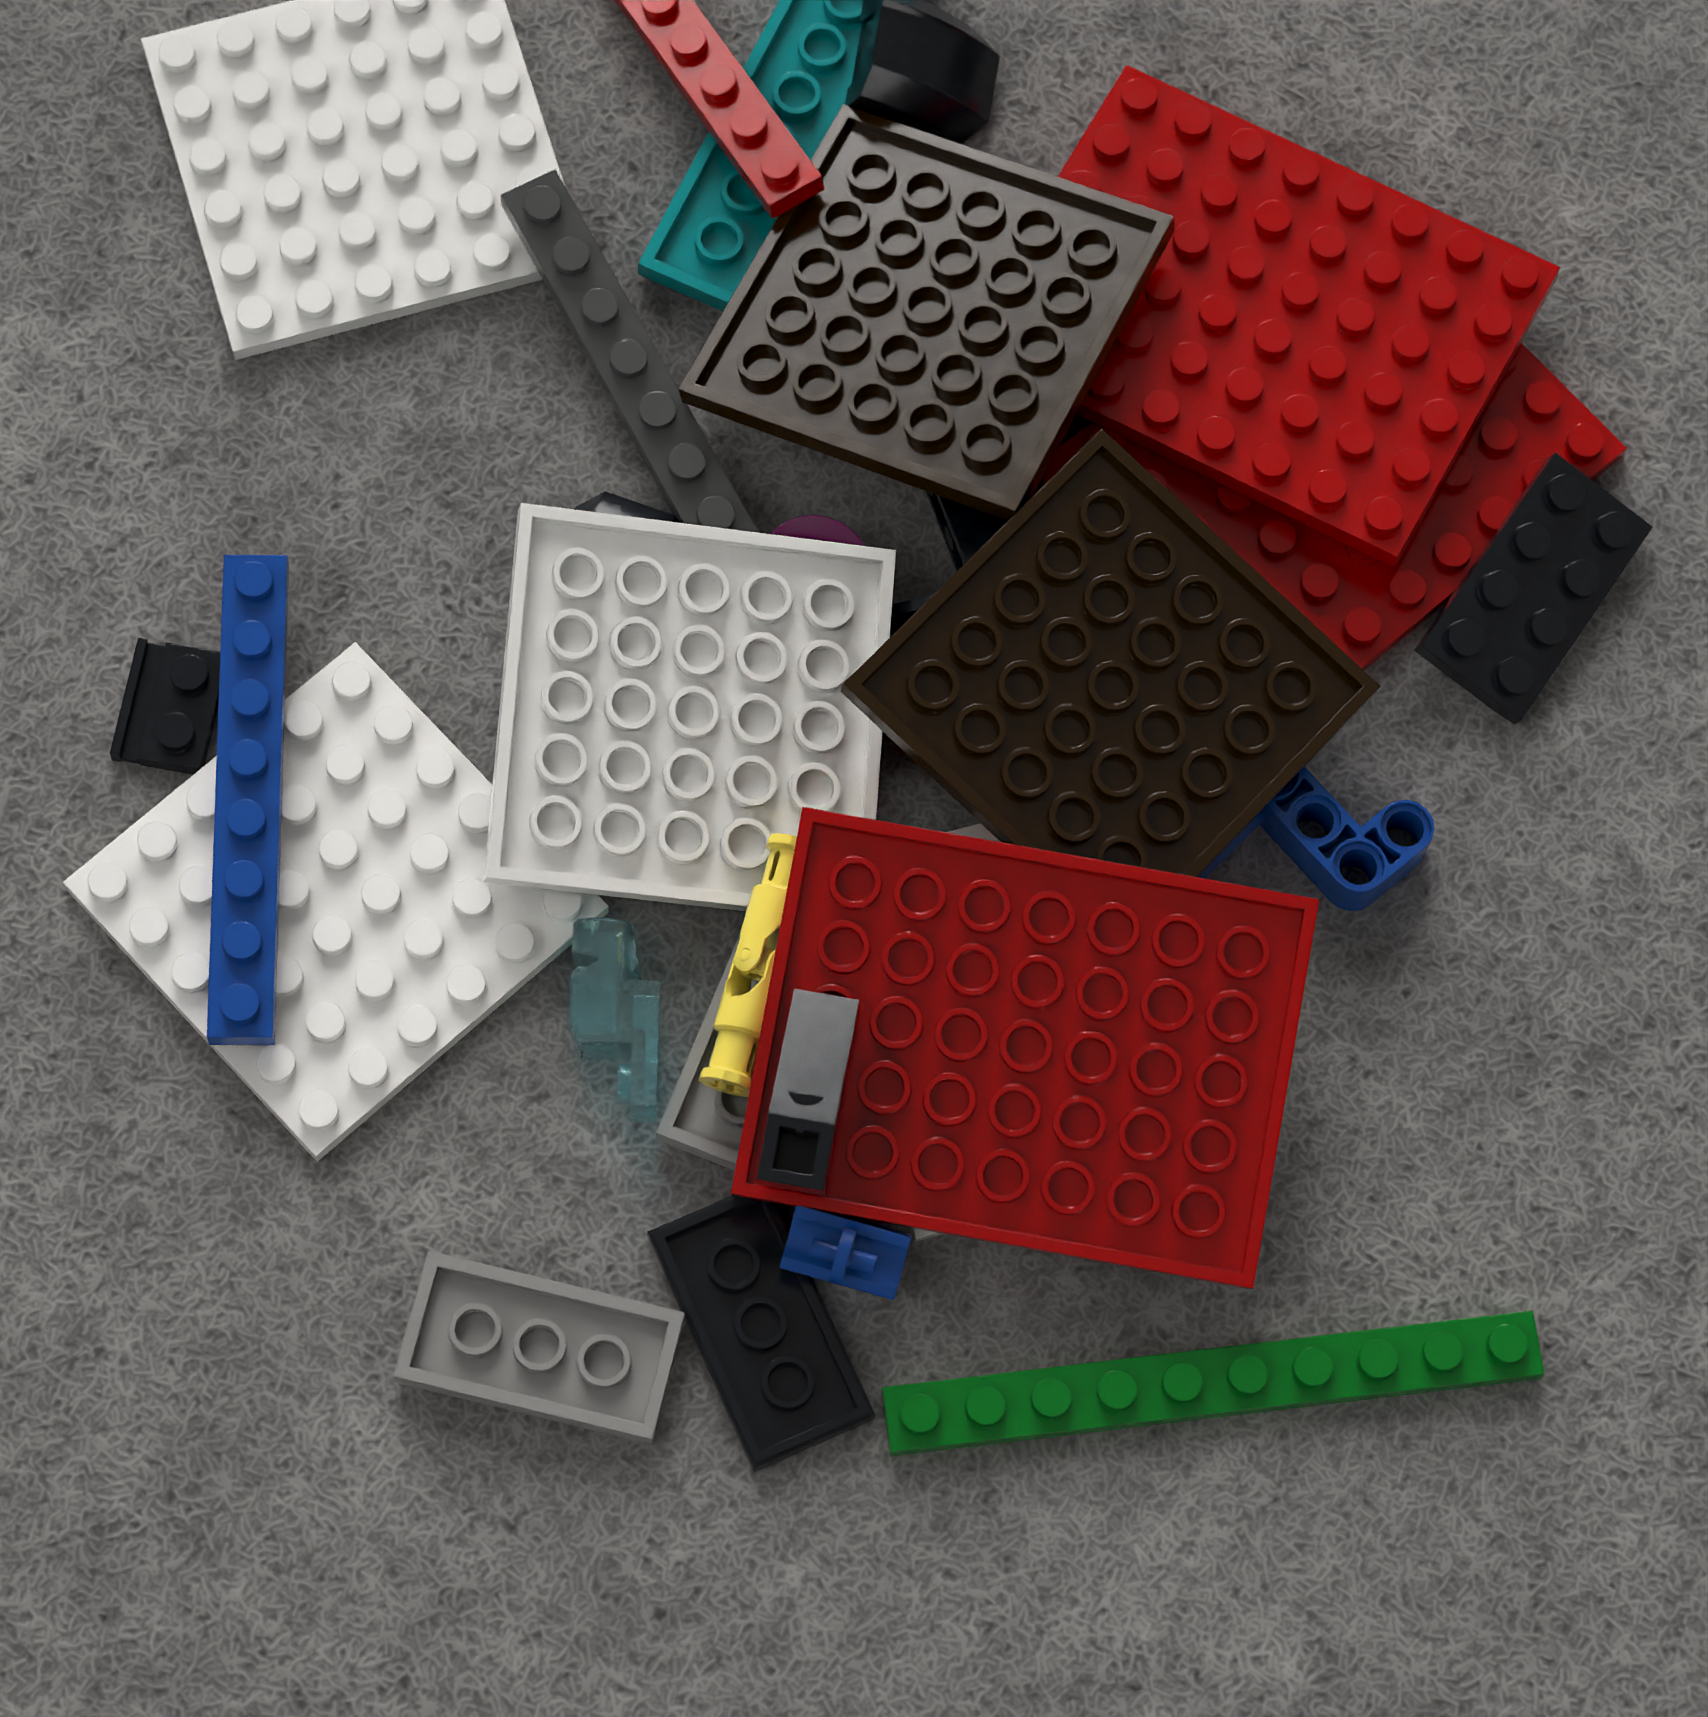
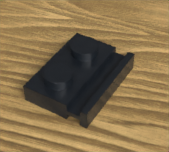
(168, 707)

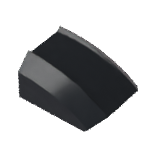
(923, 69)

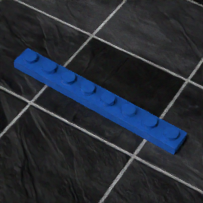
(248, 801)

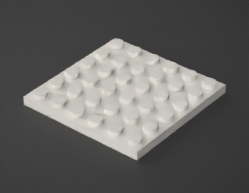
(350, 159)
(677, 703)
(381, 904)

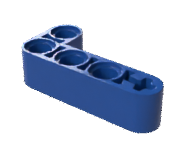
(1346, 841)

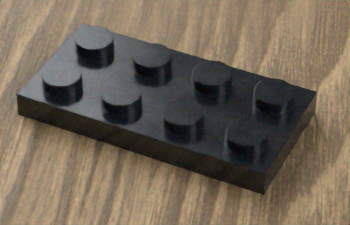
(1533, 588)

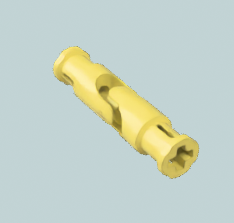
(742, 1010)

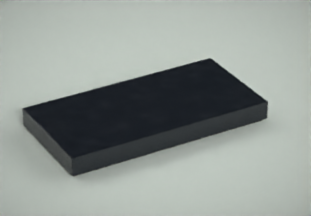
(760, 1329)

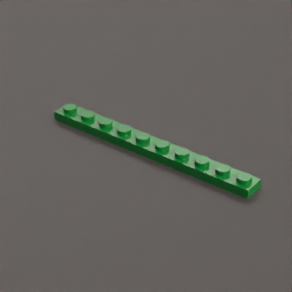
(1211, 1383)

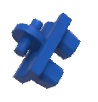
(846, 1251)

